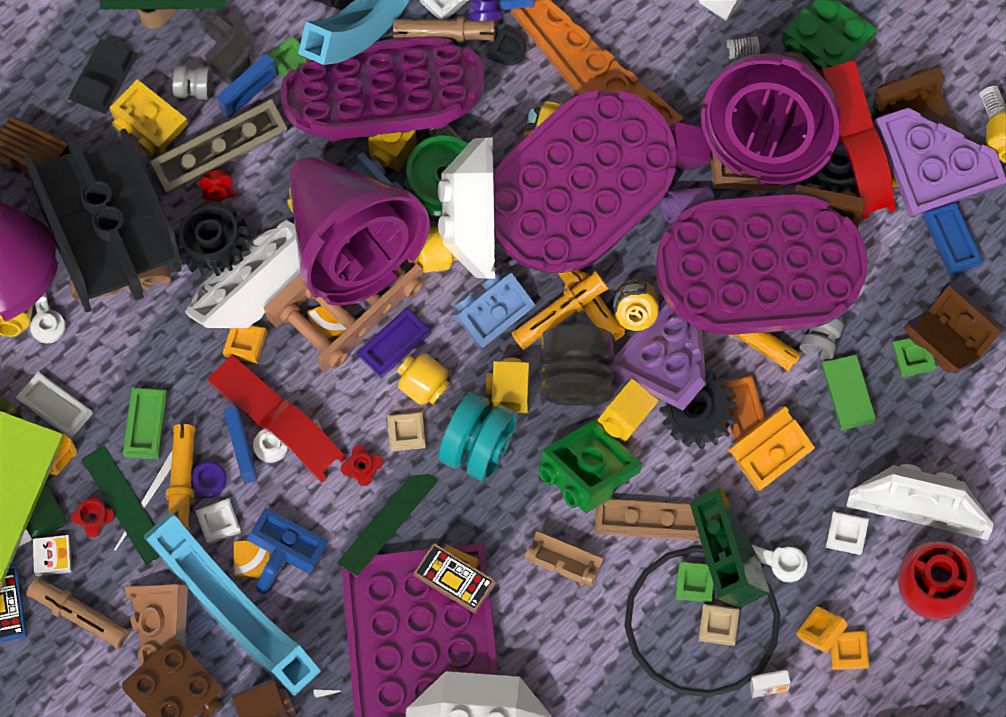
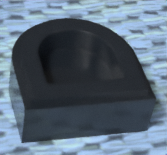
(508, 48)

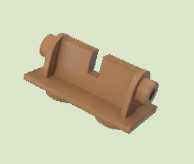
(564, 558)

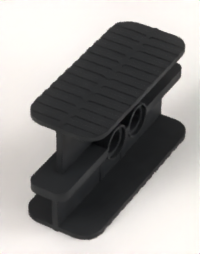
(100, 193)

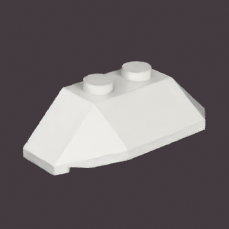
(469, 208)
(239, 296)
(923, 499)
(477, 696)

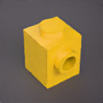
(392, 148)
(509, 384)
(627, 411)

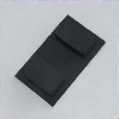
(103, 76)

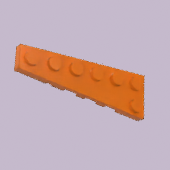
(580, 59)

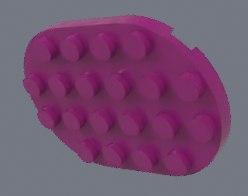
(385, 89)
(582, 181)
(761, 264)

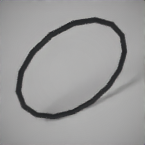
(688, 691)

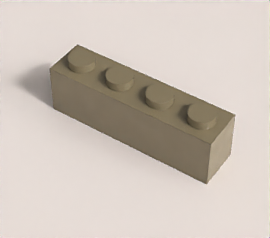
(217, 147)

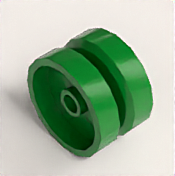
(425, 169)

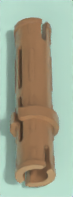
(445, 28)
(64, 604)

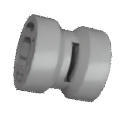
(192, 82)
(824, 338)

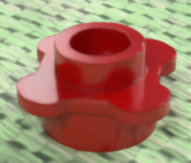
(216, 186)
(364, 475)
(82, 516)

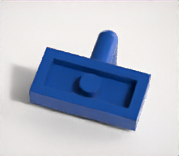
(286, 543)

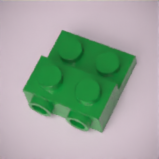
(828, 34)
(587, 466)

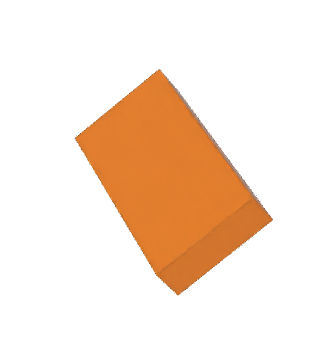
(750, 408)

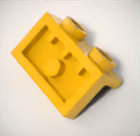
(147, 118)

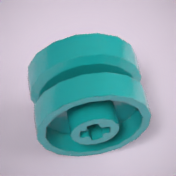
(477, 436)

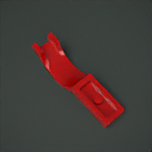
(861, 139)
(276, 416)

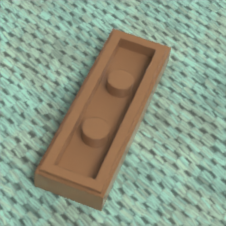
(646, 519)

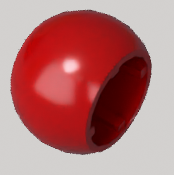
(938, 556)

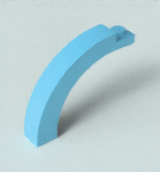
(349, 30)
(230, 606)

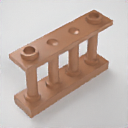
(286, 309)

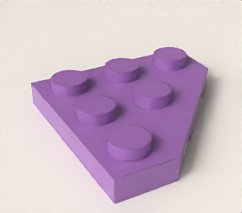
(935, 162)
(664, 359)

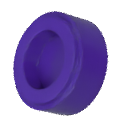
(208, 479)

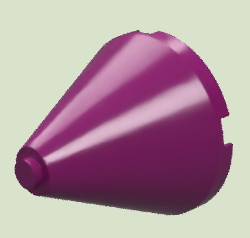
(772, 118)
(352, 230)
(25, 261)

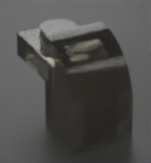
(233, 49)

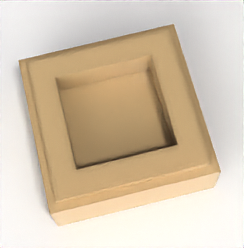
(406, 431)
(718, 624)

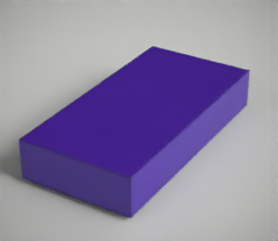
(394, 342)

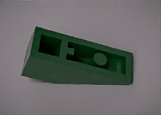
(728, 552)

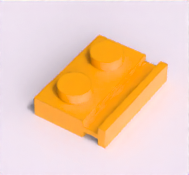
(770, 448)

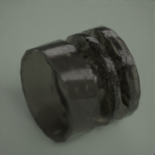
(577, 365)

